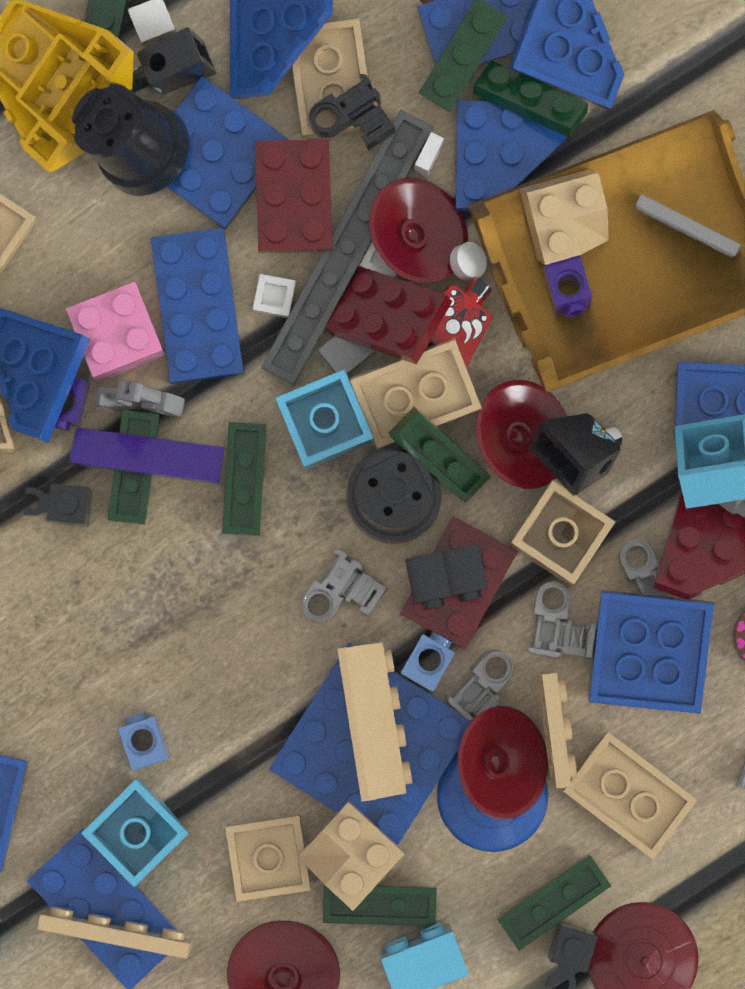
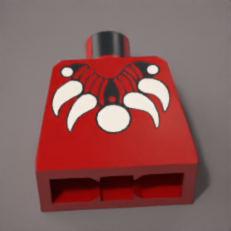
(464, 318)

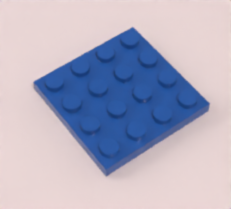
(322, 758)

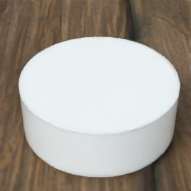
(468, 261)

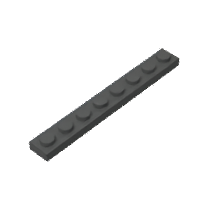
(349, 246)

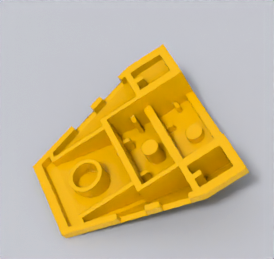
(46, 71)

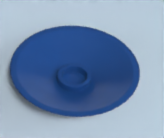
(478, 829)

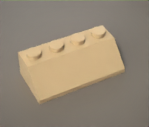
(372, 721)

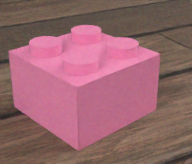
(118, 331)

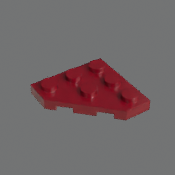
(701, 550)

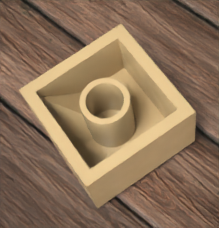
(566, 215)
(562, 533)
(351, 855)

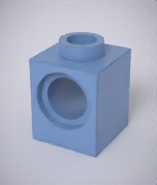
(416, 673)
(138, 758)

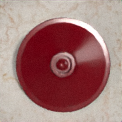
(416, 229)
(507, 428)
(502, 762)
(643, 949)
(283, 958)

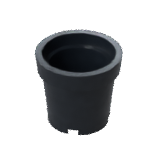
(146, 135)
(395, 491)

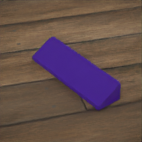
(147, 456)

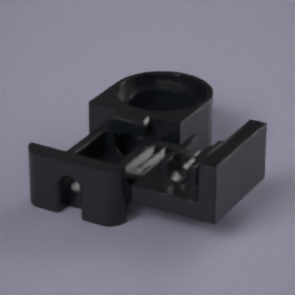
(360, 109)

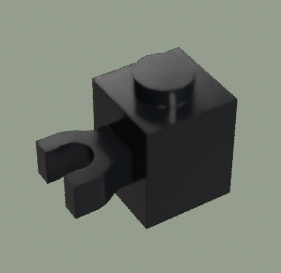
(63, 505)
(571, 951)

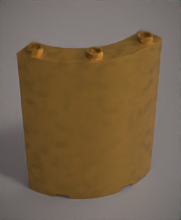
(648, 278)

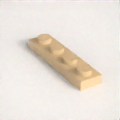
(99, 929)

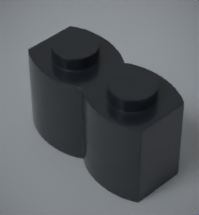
(447, 575)

